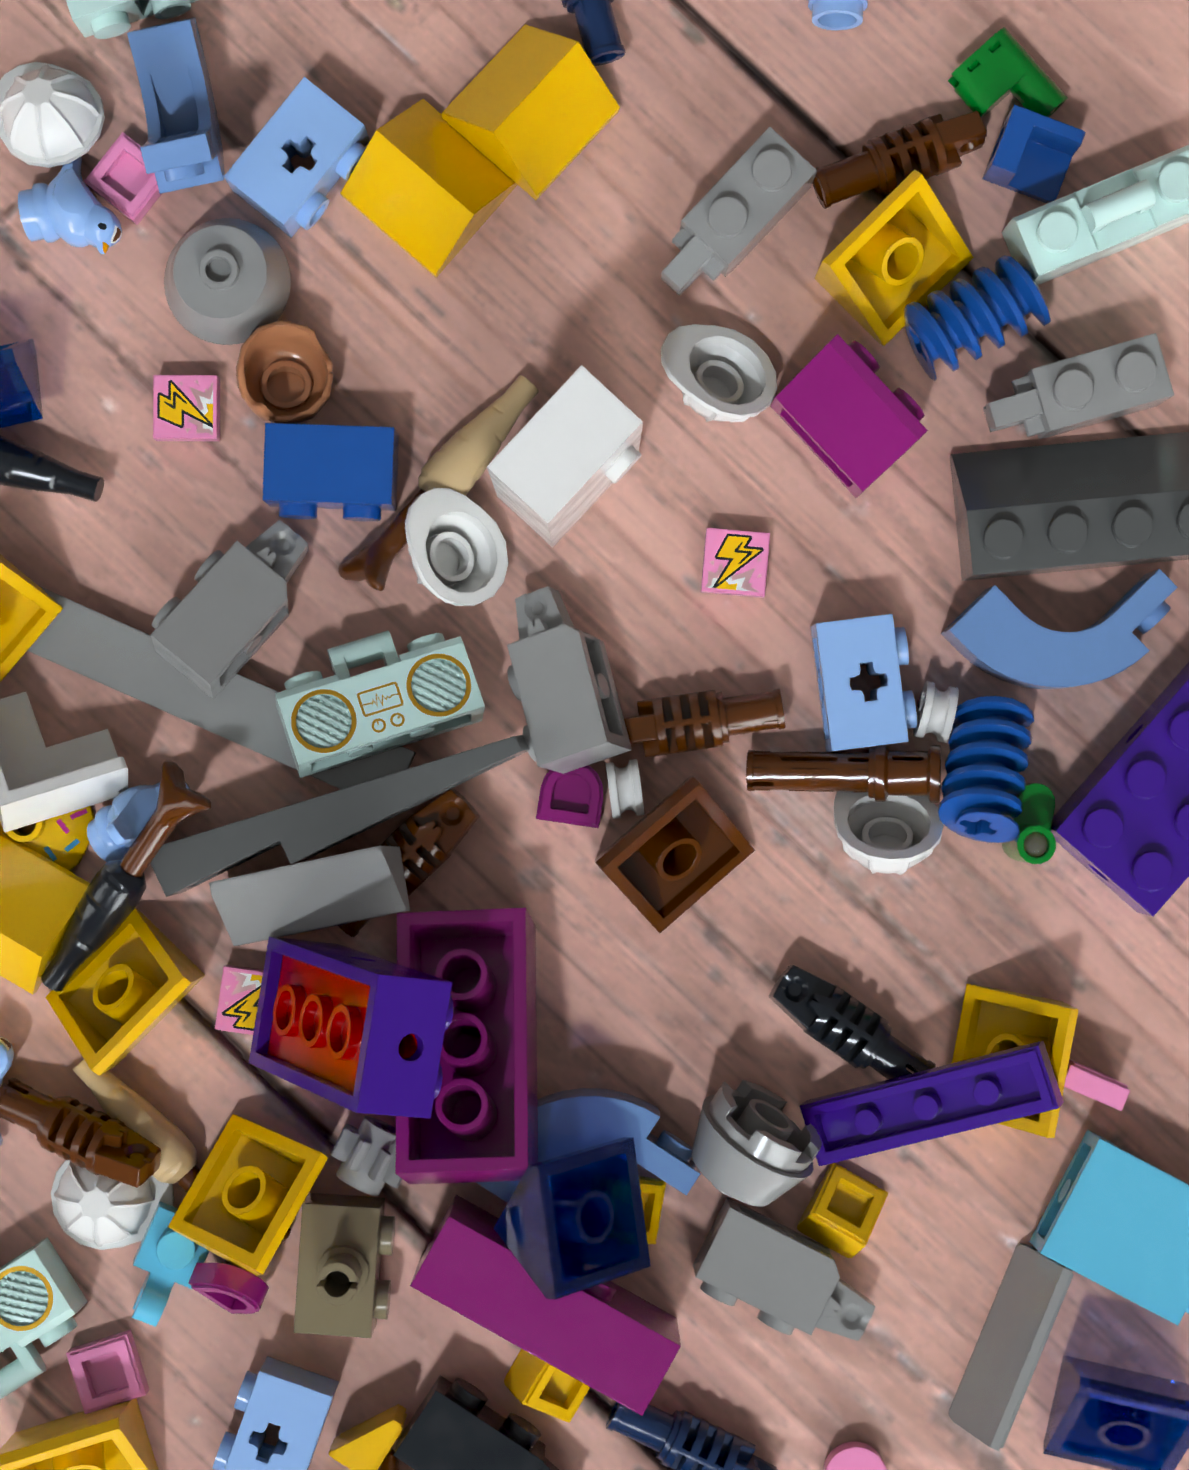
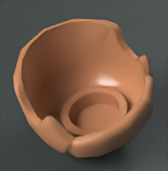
(284, 373)

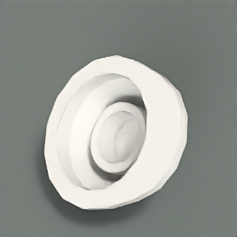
(48, 114)
(719, 372)
(455, 547)
(888, 833)
(103, 1210)

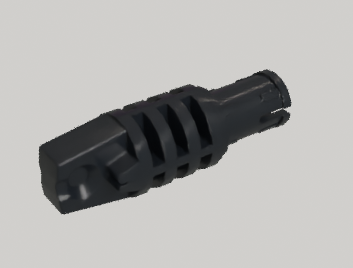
(844, 1024)

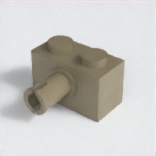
(341, 1265)

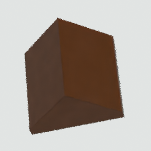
(674, 854)

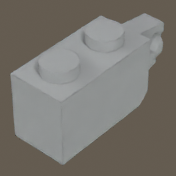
(739, 211)
(1085, 390)
(230, 609)
(563, 687)
(779, 1273)

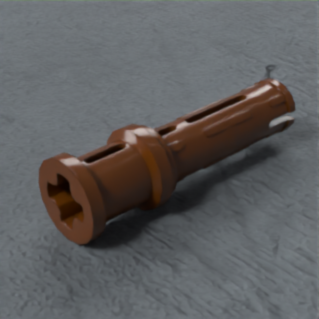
(874, 773)

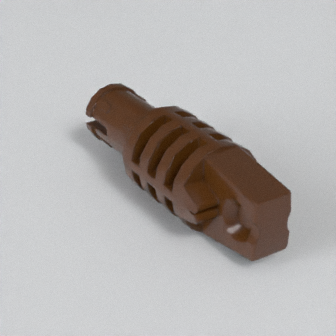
(886, 160)
(701, 720)
(427, 841)
(81, 1134)

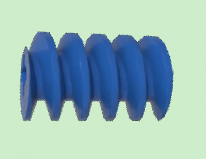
(973, 313)
(986, 769)

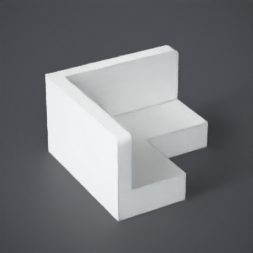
(54, 779)

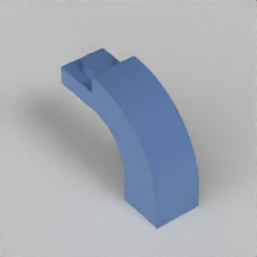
(178, 105)
(1020, 652)
(596, 1116)

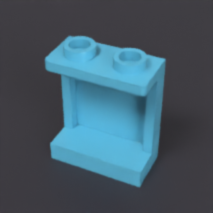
(1121, 1227)

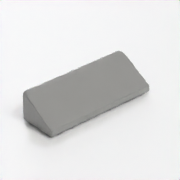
(312, 895)
(1010, 1346)

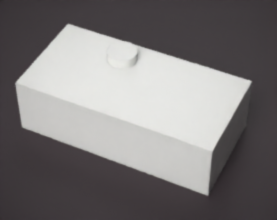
(567, 456)

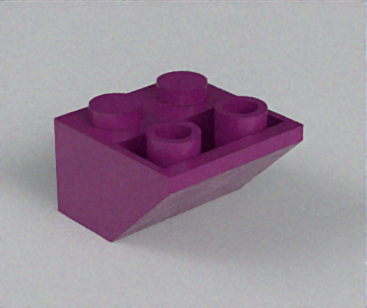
(850, 414)

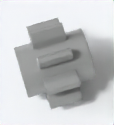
(367, 1156)

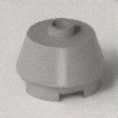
(226, 280)
(751, 1145)

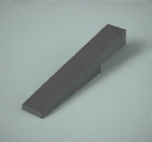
(322, 821)

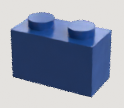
(330, 470)

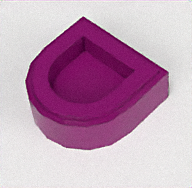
(571, 797)
(229, 1287)

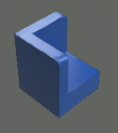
(1032, 154)

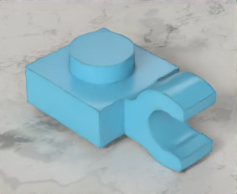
(167, 1259)

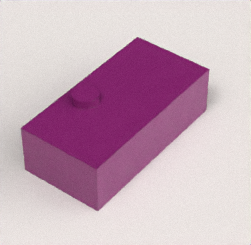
(488, 1099)
(593, 1335)

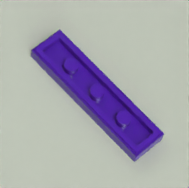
(934, 1103)

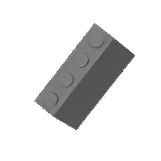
(1072, 506)

